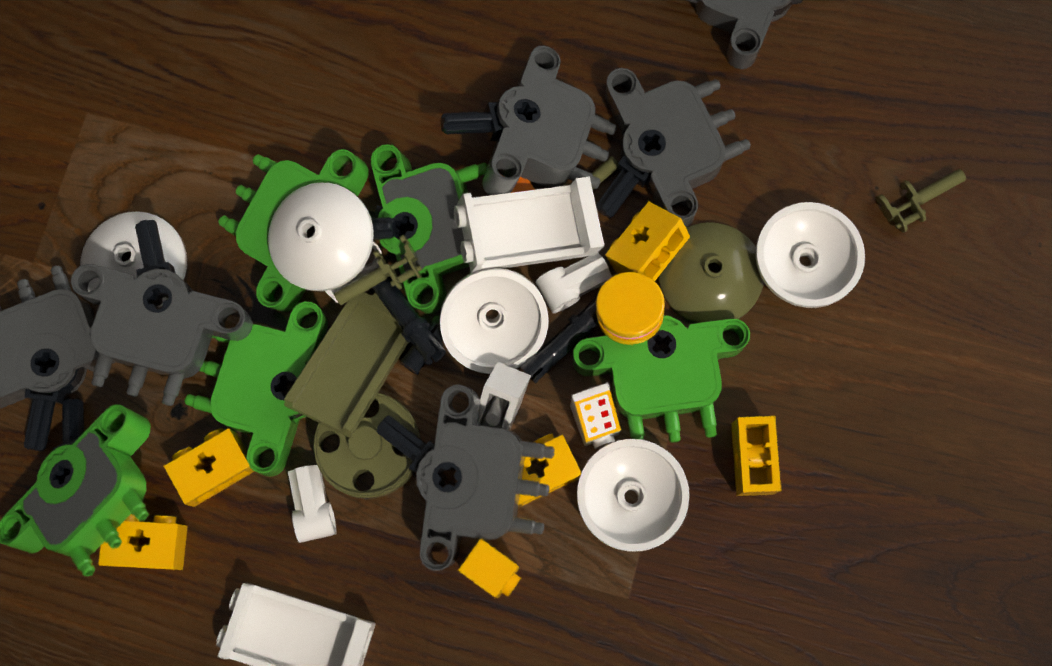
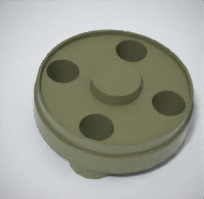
(366, 453)

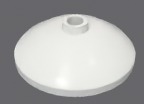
(119, 236)
(340, 238)
(825, 239)
(506, 339)
(649, 473)

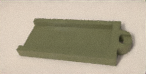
(348, 366)

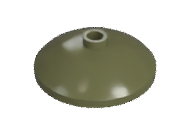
(710, 296)

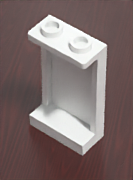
(529, 226)
(289, 631)

